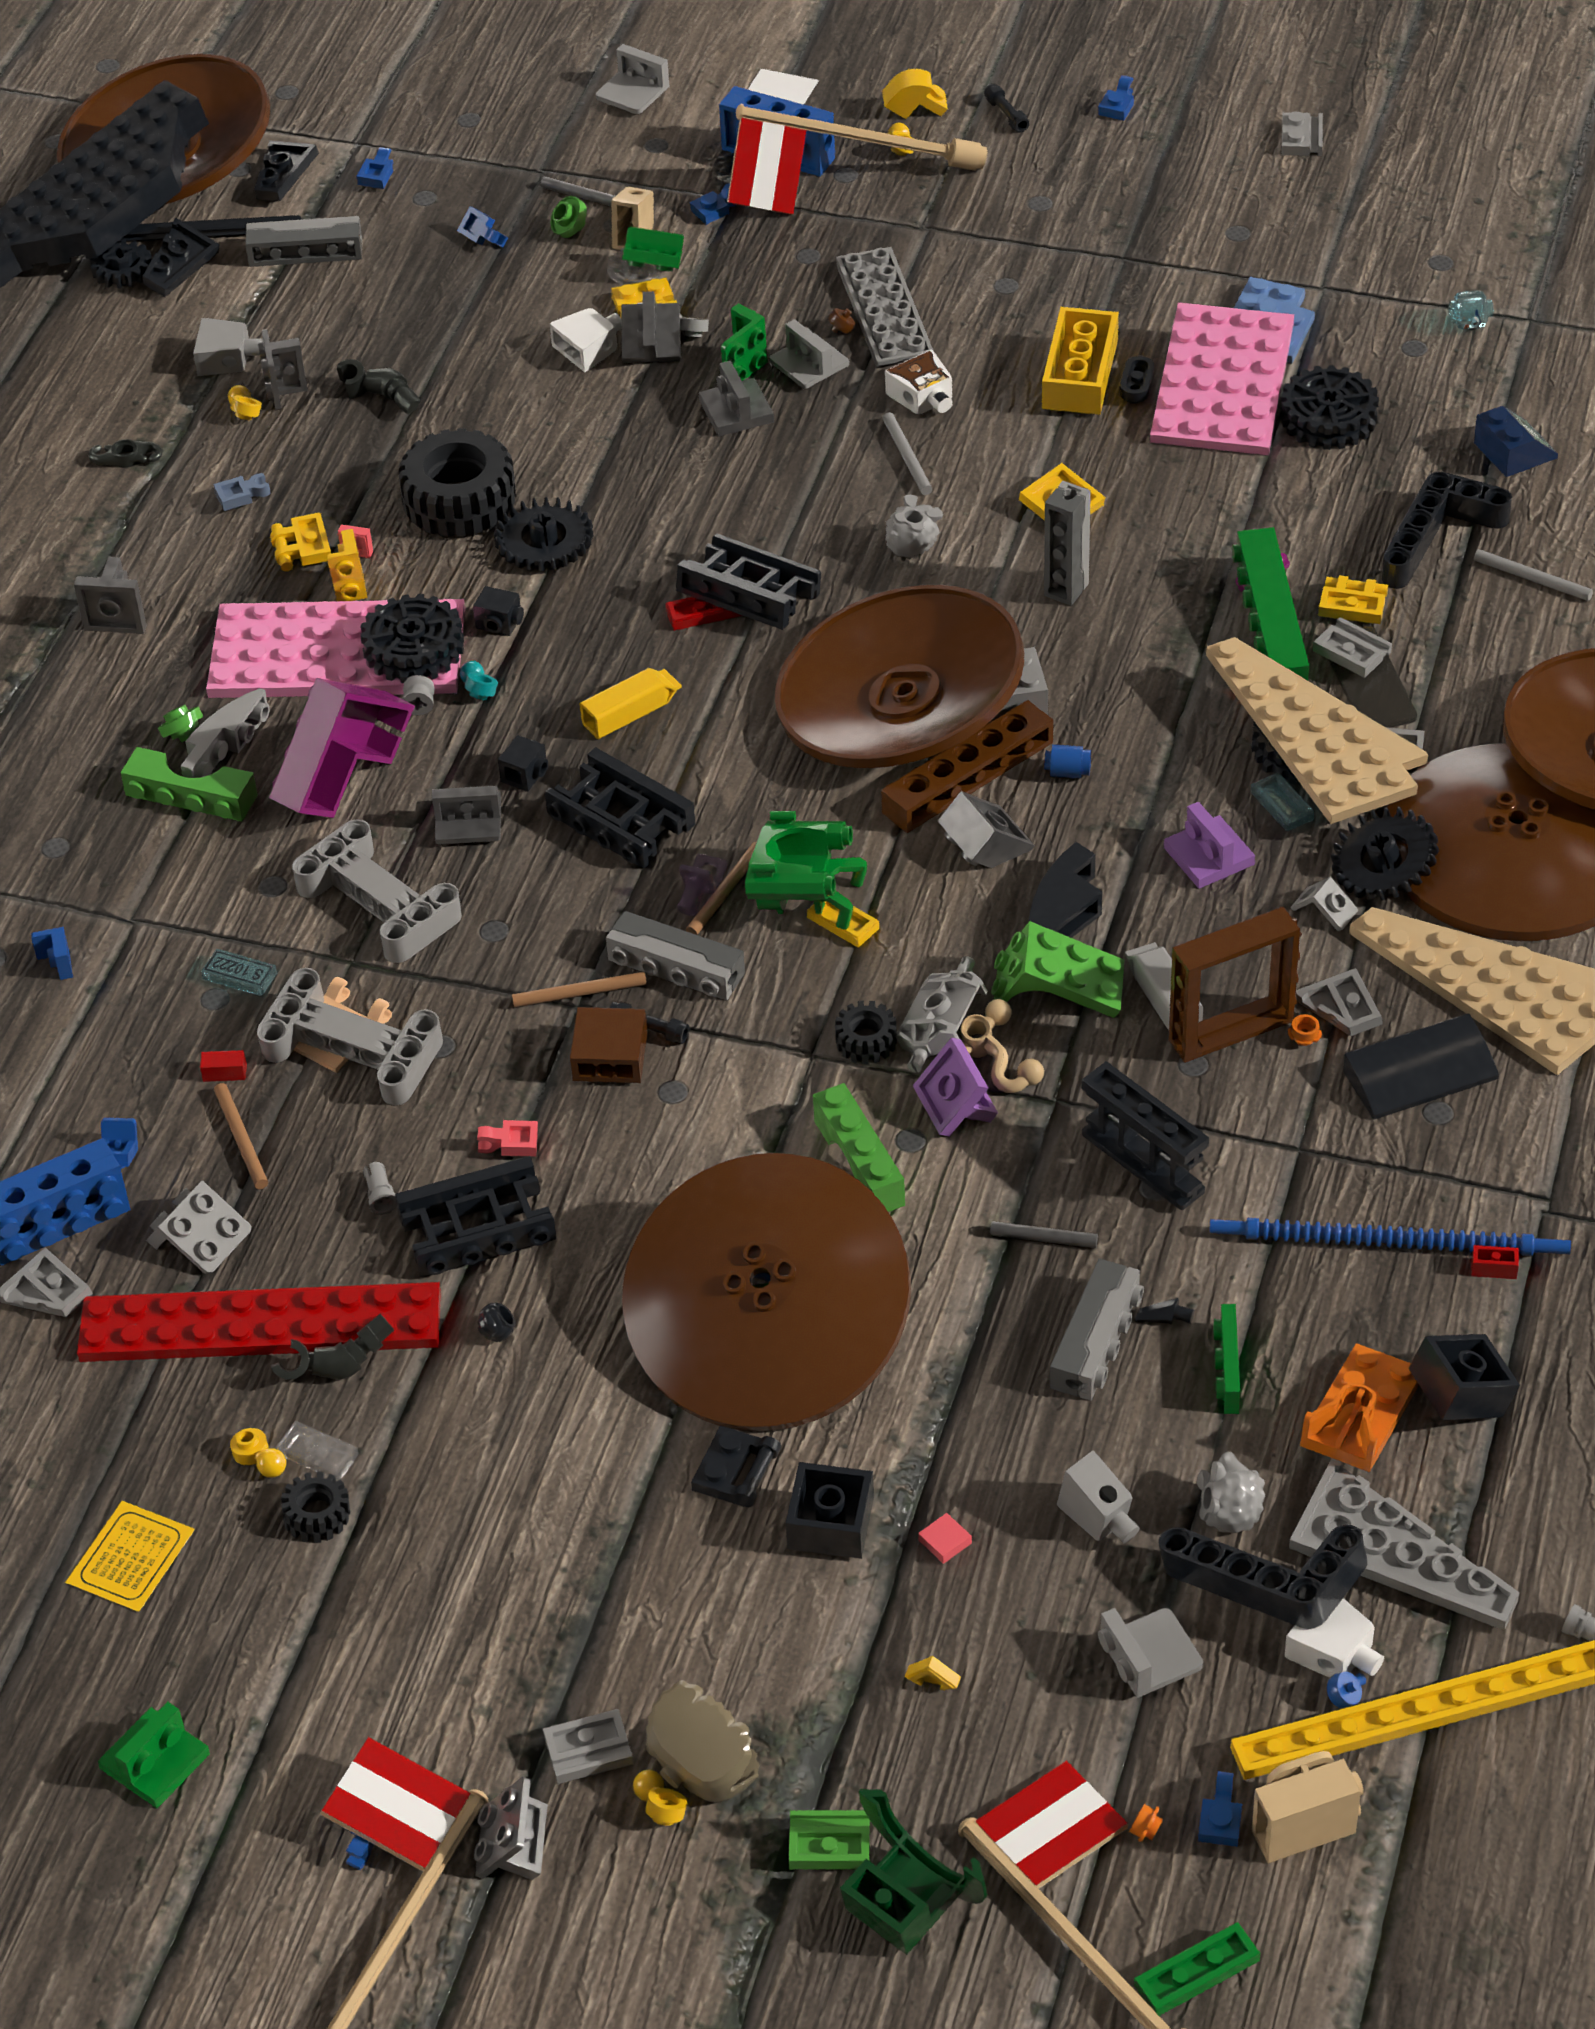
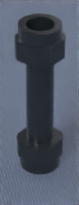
(996, 96)
(674, 1031)

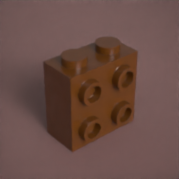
(608, 1045)

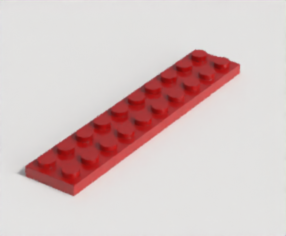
(254, 1321)

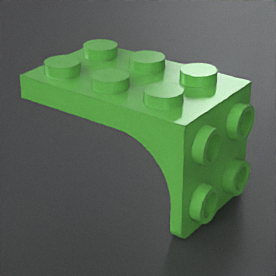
(1059, 965)

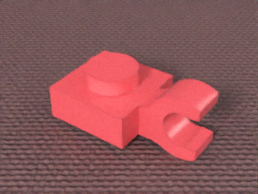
(514, 1139)

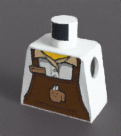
(920, 384)

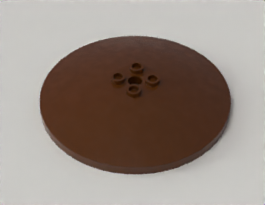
(229, 96)
(851, 673)
(1553, 725)
(1498, 874)
(779, 1349)

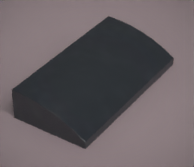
(1420, 1066)

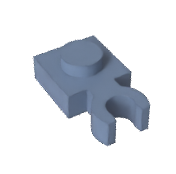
(238, 492)

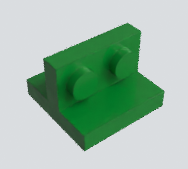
(154, 1755)

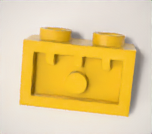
(347, 570)

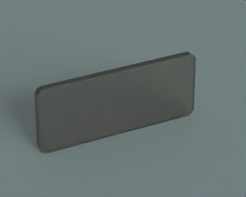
(1379, 693)

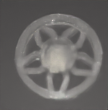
(630, 273)

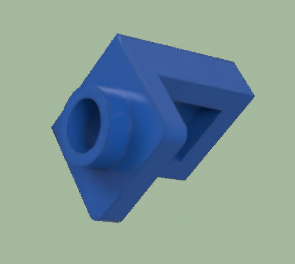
(121, 1138)

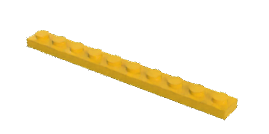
(1417, 1709)

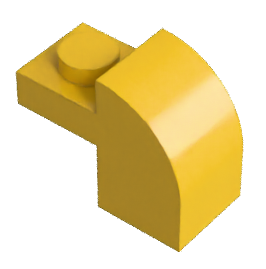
(911, 89)

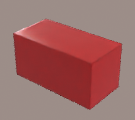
(223, 1065)
(1494, 1262)

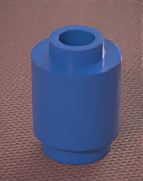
(1068, 761)

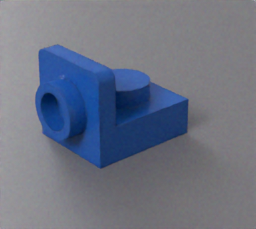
(54, 946)

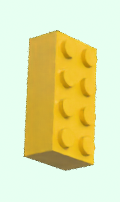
(1080, 360)

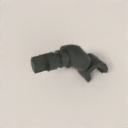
(378, 381)
(340, 1360)

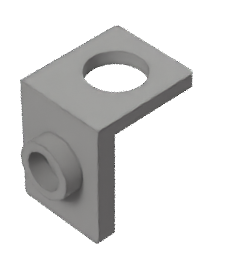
(1330, 901)

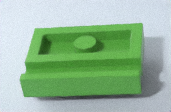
(828, 1839)

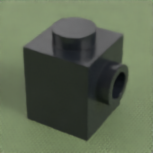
(497, 611)
(522, 763)

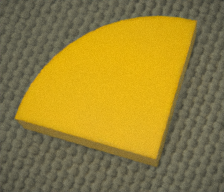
(933, 1672)

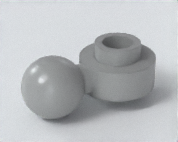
(693, 326)

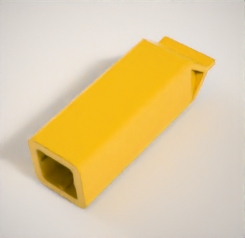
(627, 701)

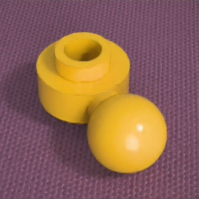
(900, 130)
(242, 403)
(252, 1448)
(663, 1804)

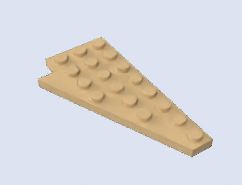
(1328, 745)
(1518, 994)

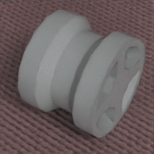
(419, 692)

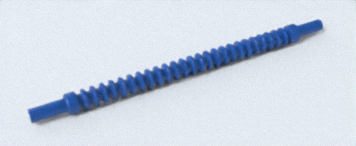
(1253, 1229)

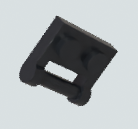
(725, 1462)

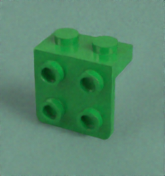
(748, 344)

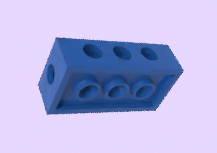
(818, 147)
(59, 1199)

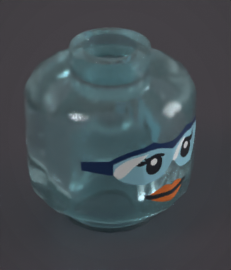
(1470, 309)

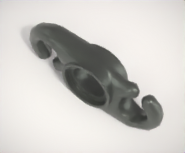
(112, 456)

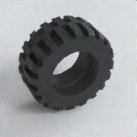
(455, 458)

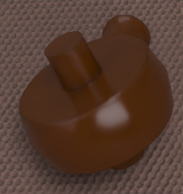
(841, 320)

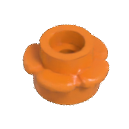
(1305, 1030)
(1146, 1823)

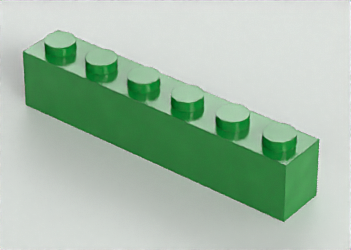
(1269, 599)

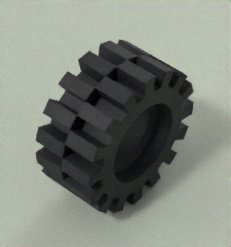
(865, 1018)
(317, 1523)

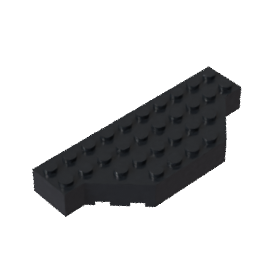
(102, 184)

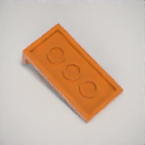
(1360, 1408)

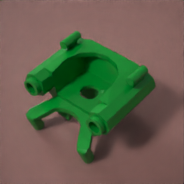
(796, 864)

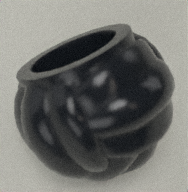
(496, 1322)

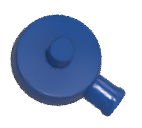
(1345, 1689)

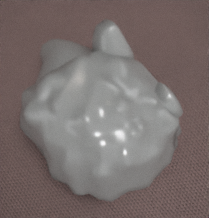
(912, 528)
(1230, 1495)

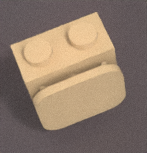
(1306, 1805)

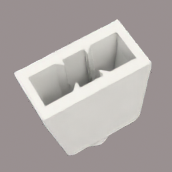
(586, 337)
(1336, 1644)

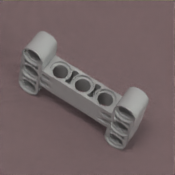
(408, 918)
(396, 1054)

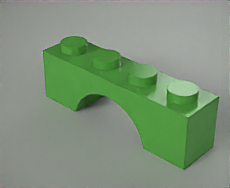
(222, 794)
(845, 1124)

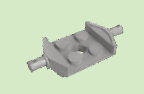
(938, 1012)

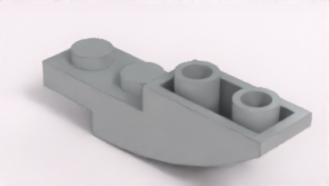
(224, 731)

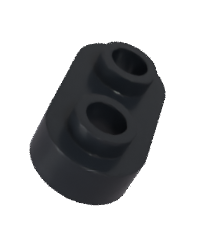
(1137, 379)

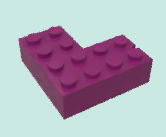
(329, 740)

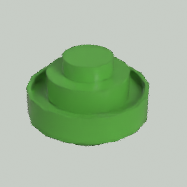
(568, 217)
(180, 722)

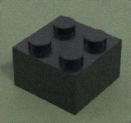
(1464, 1376)
(830, 1510)

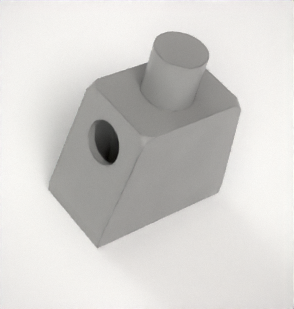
(223, 347)
(1097, 1499)

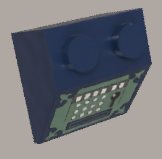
(1511, 441)

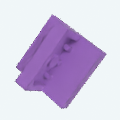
(1208, 848)
(954, 1089)

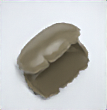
(700, 1744)

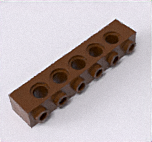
(967, 766)

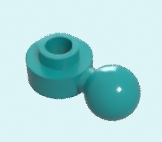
(476, 682)

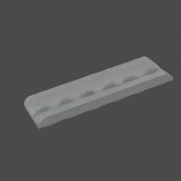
(883, 305)

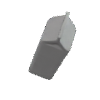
(1152, 971)

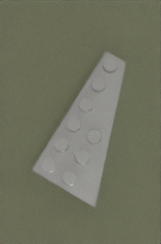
(1402, 1549)

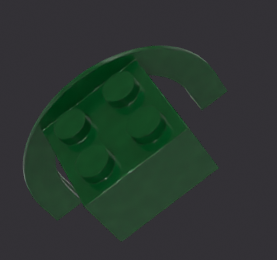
(908, 1886)

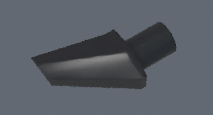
(1165, 1312)

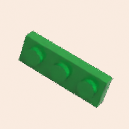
(1227, 1359)
(1197, 1969)

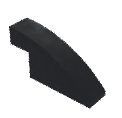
(1065, 896)

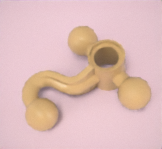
(998, 1013)

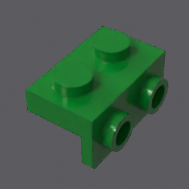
(653, 248)

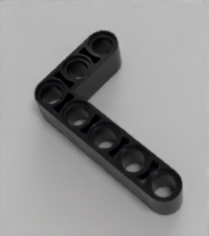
(1441, 497)
(1288, 1595)

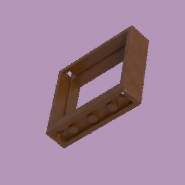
(1196, 1038)

